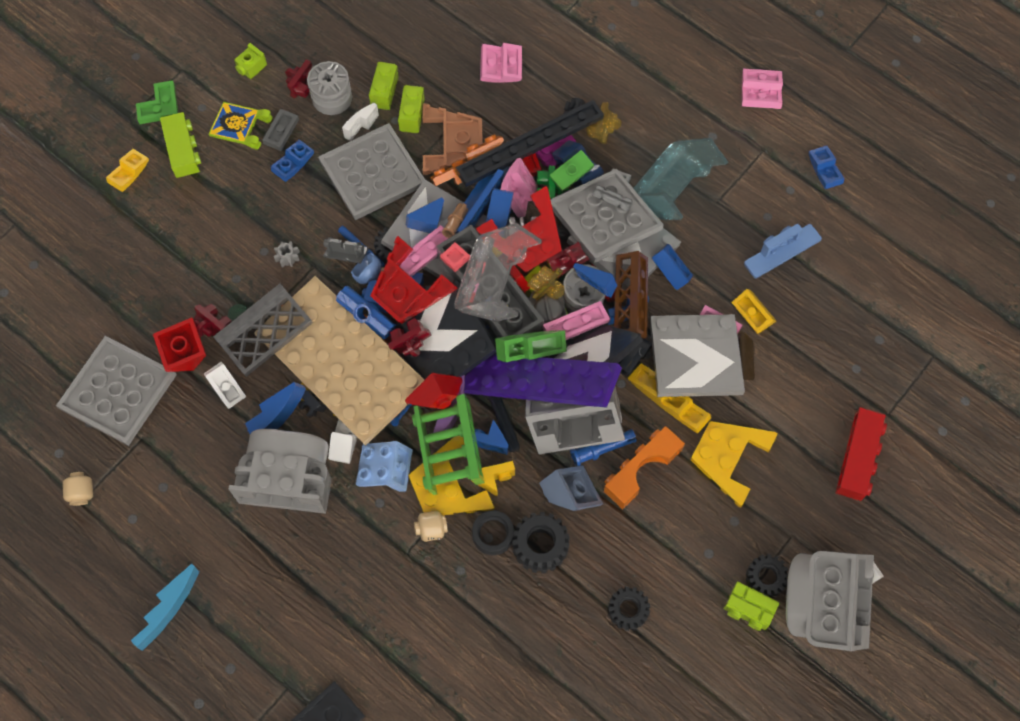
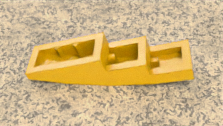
(679, 407)

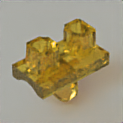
(605, 126)
(545, 282)

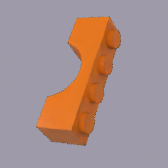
(662, 448)

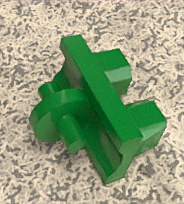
(543, 177)

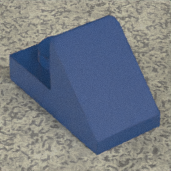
(494, 441)

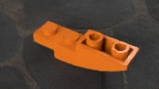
(473, 151)

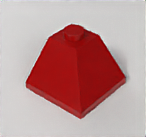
(436, 391)

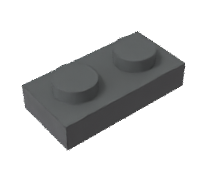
(280, 129)

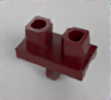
(297, 80)
(567, 258)
(206, 321)
(410, 341)

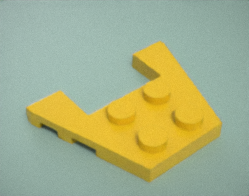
(721, 450)
(449, 496)

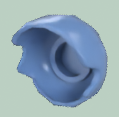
(367, 270)

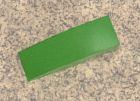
(530, 345)

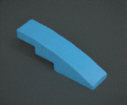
(172, 598)

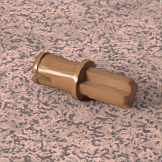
(455, 220)

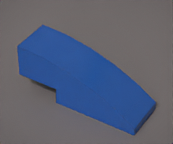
(500, 207)
(277, 408)

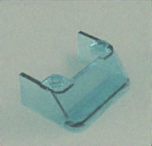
(674, 172)

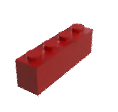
(861, 454)

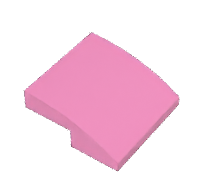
(501, 63)
(762, 88)
(522, 184)

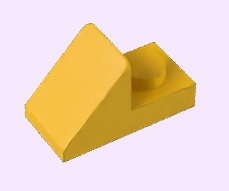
(500, 471)

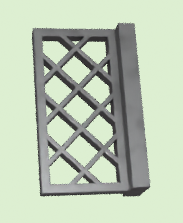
(254, 319)

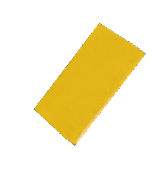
(753, 311)

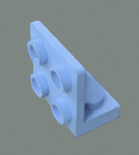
(384, 465)

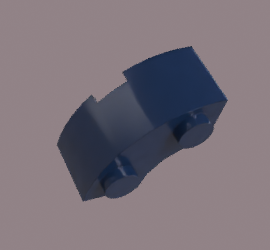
(567, 151)

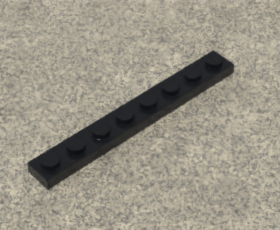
(529, 143)

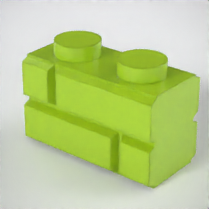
(384, 85)
(411, 109)
(751, 606)

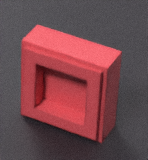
(455, 257)

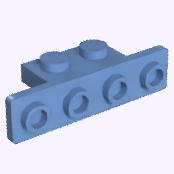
(782, 248)

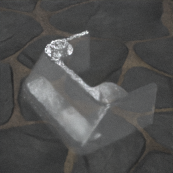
(489, 271)

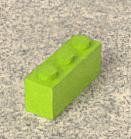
(180, 144)

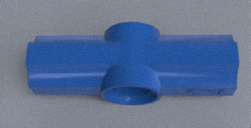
(355, 304)

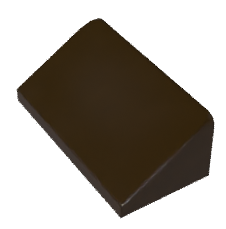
(747, 356)

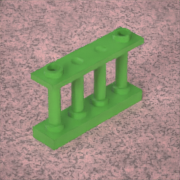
(469, 450)

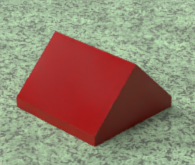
(180, 346)

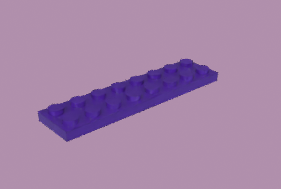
(545, 380)

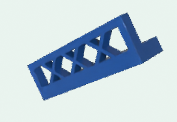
(480, 199)

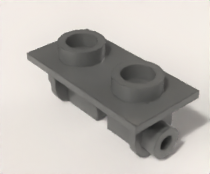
(344, 251)

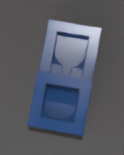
(825, 168)

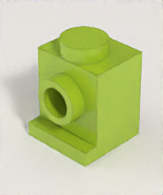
(250, 61)

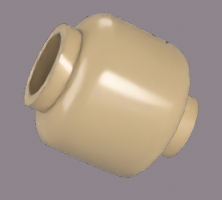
(77, 489)
(431, 526)

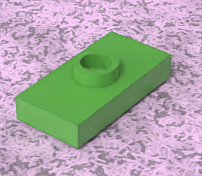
(571, 170)

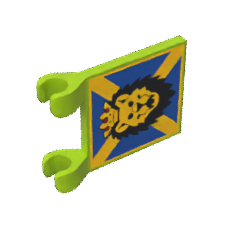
(236, 123)

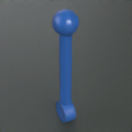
(395, 422)

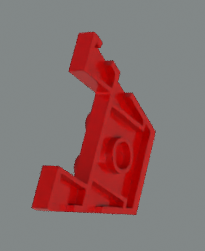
(542, 227)
(400, 292)

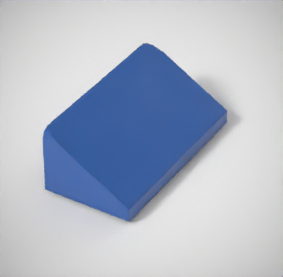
(672, 267)

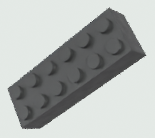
(528, 317)

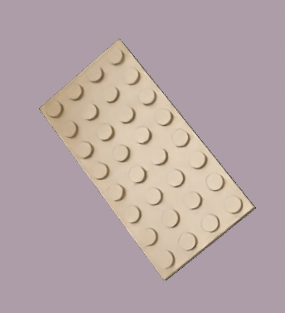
(344, 363)

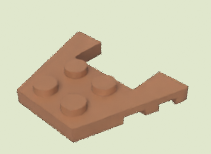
(459, 132)

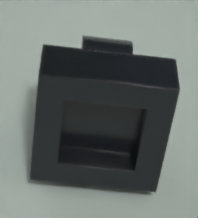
(313, 402)

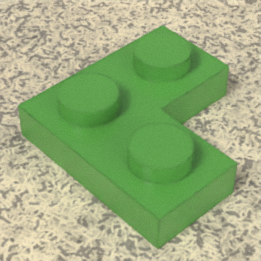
(163, 105)

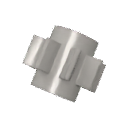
(286, 254)

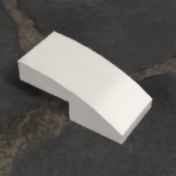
(363, 118)

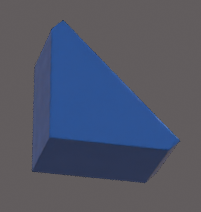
(427, 217)

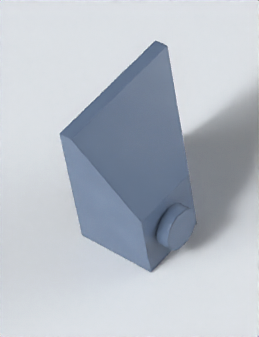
(571, 489)

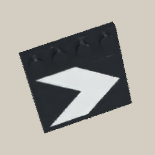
(456, 342)
(600, 345)

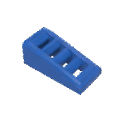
(596, 278)

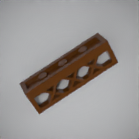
(637, 289)

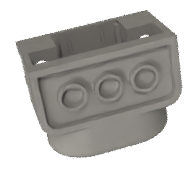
(573, 426)
(283, 471)
(830, 599)

